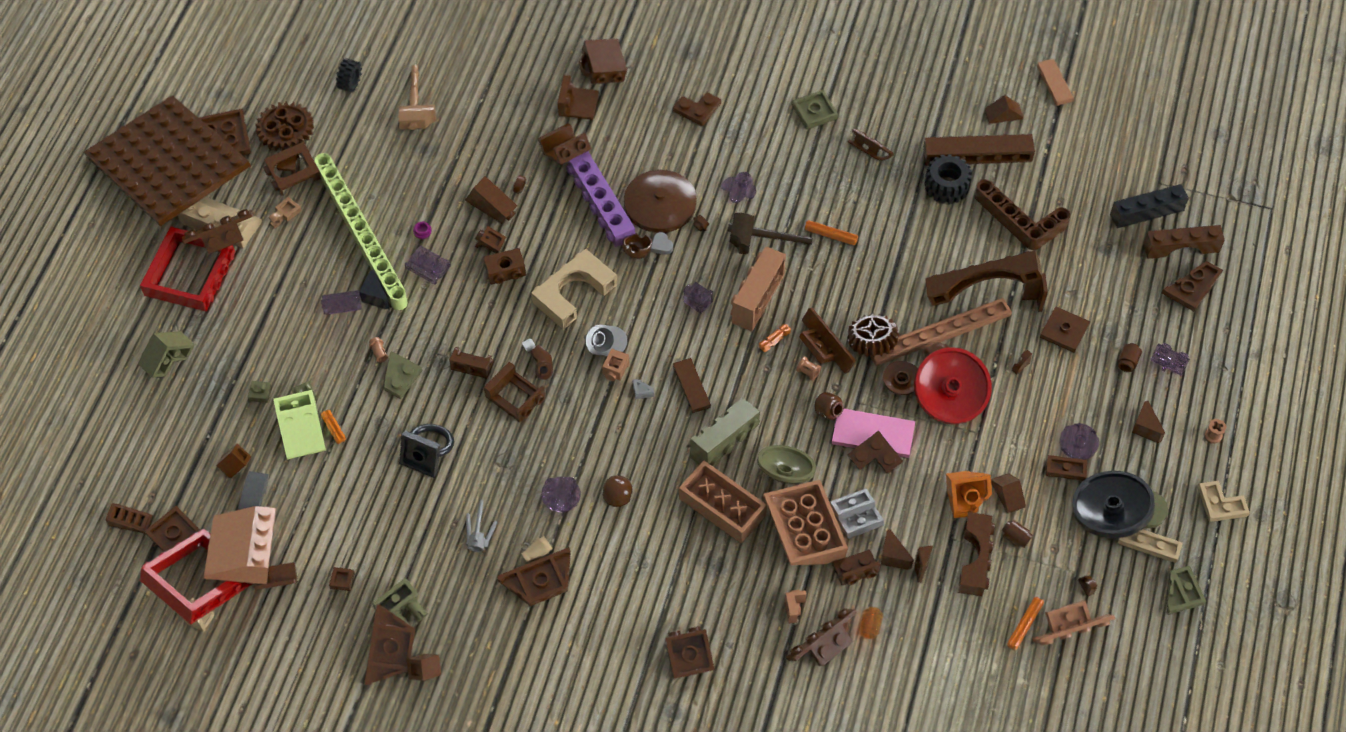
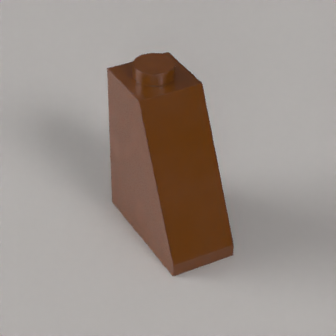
(491, 201)

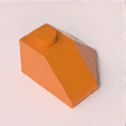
(967, 491)

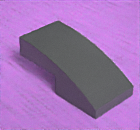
(253, 490)

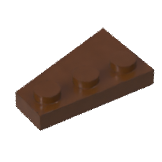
(1194, 287)

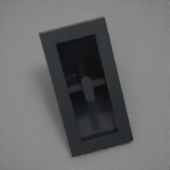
(373, 293)

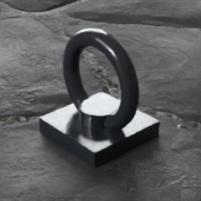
(422, 453)

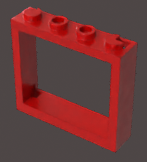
(153, 275)
(188, 611)

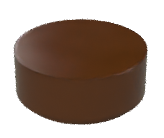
(519, 184)

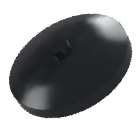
(1113, 504)

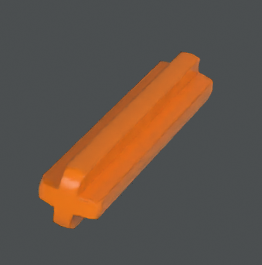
(831, 232)
(1025, 623)

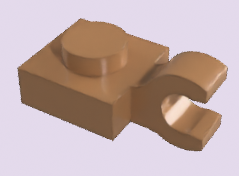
(285, 210)

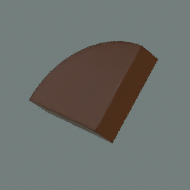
(1026, 358)
(1088, 585)

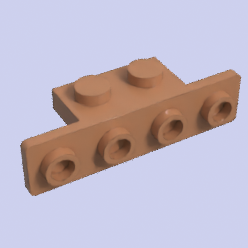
(1070, 619)

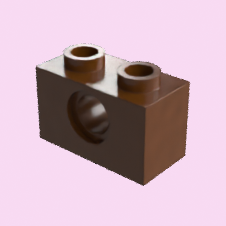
(496, 262)

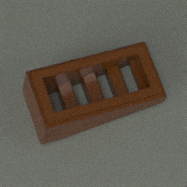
(120, 511)

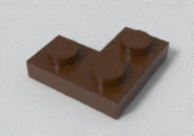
(697, 112)
(875, 448)

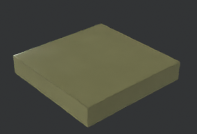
(814, 109)

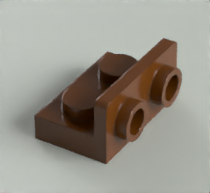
(856, 567)

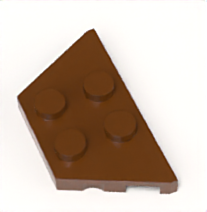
(540, 578)
(389, 646)

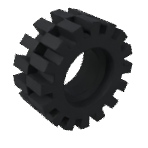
(348, 75)

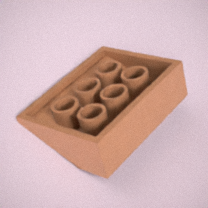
(806, 524)
(241, 545)

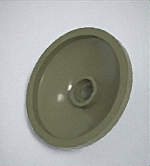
(786, 464)

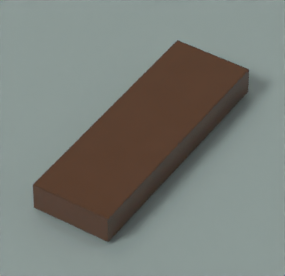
(691, 385)

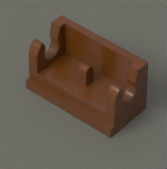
(470, 363)

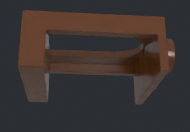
(280, 183)
(501, 380)

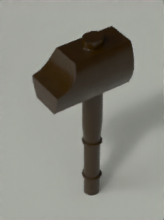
(743, 229)

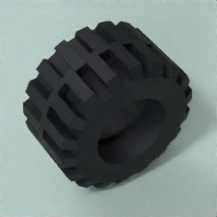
(948, 190)

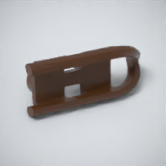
(874, 145)

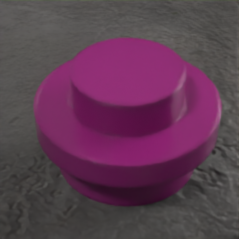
(422, 230)

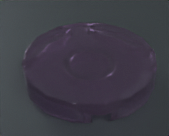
(1079, 441)

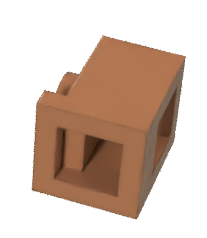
(615, 365)

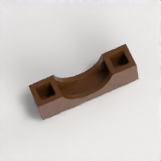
(1163, 242)
(973, 576)

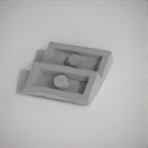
(857, 513)

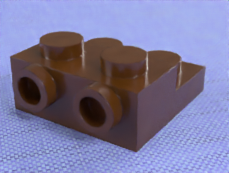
(689, 652)

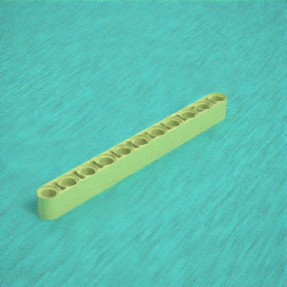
(355, 221)

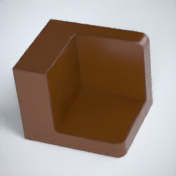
(291, 164)
(233, 461)
(423, 667)

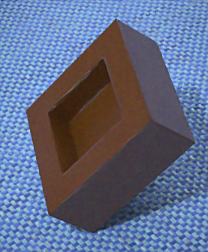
(341, 579)

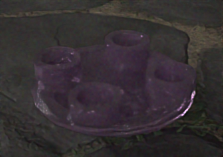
(561, 493)

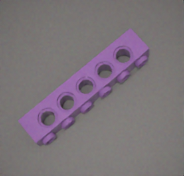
(608, 209)

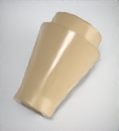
(537, 549)

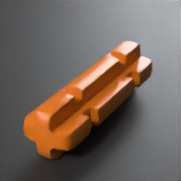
(774, 337)
(333, 426)

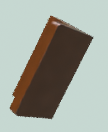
(1037, 291)
(280, 575)

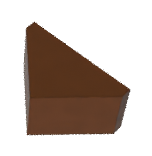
(1003, 110)
(1148, 425)
(1009, 492)
(895, 553)

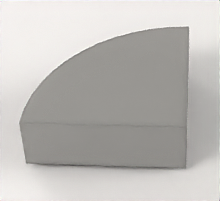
(642, 389)

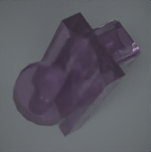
(1170, 359)

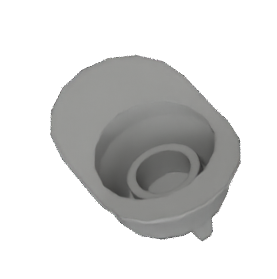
(604, 337)

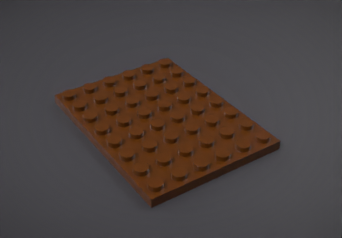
(167, 160)

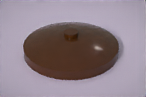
(660, 201)

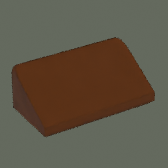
(922, 561)

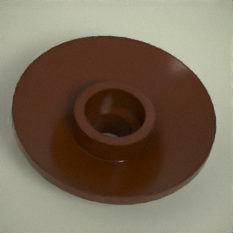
(900, 371)

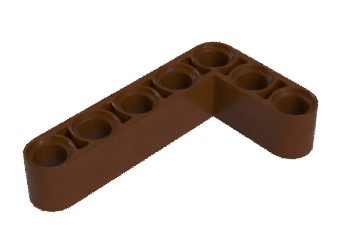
(1028, 232)

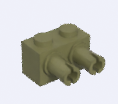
(399, 597)

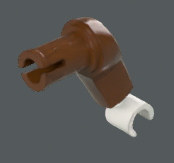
(544, 364)

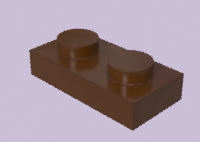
(1066, 467)

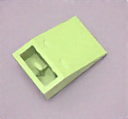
(299, 424)

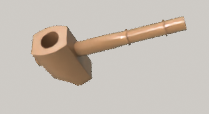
(416, 115)

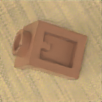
(792, 604)

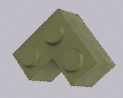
(163, 350)

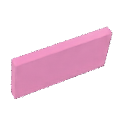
(855, 427)

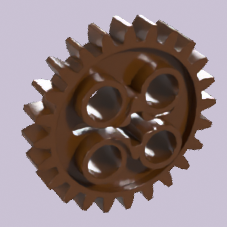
(284, 126)

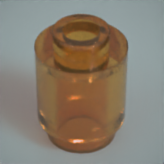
(871, 622)

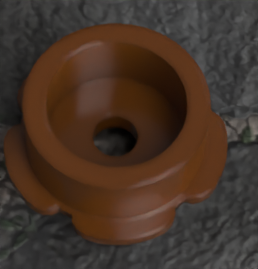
(700, 223)

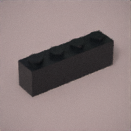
(1149, 206)

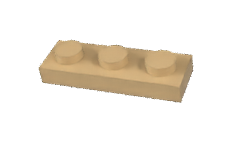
(1153, 545)

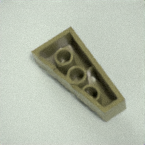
(724, 433)

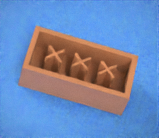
(758, 288)
(722, 501)

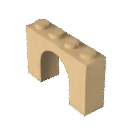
(581, 268)

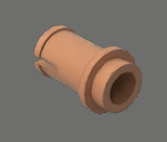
(376, 345)

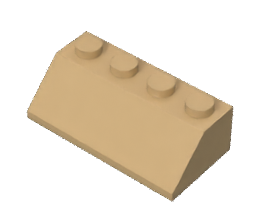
(211, 211)

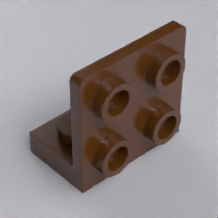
(576, 101)

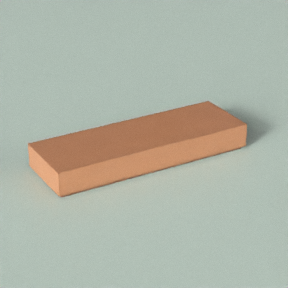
(1055, 82)

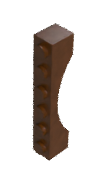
(947, 286)

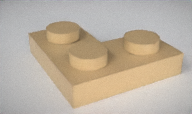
(1221, 508)

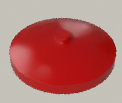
(952, 385)

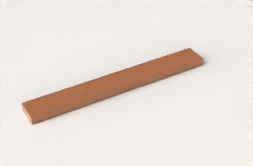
(946, 329)

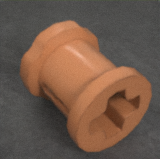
(803, 367)
(1215, 431)

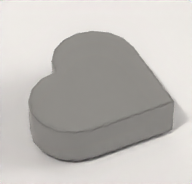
(661, 244)

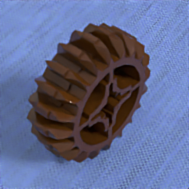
(873, 335)

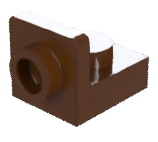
(490, 239)

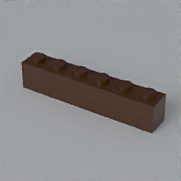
(981, 149)

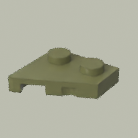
(400, 375)
(1183, 591)

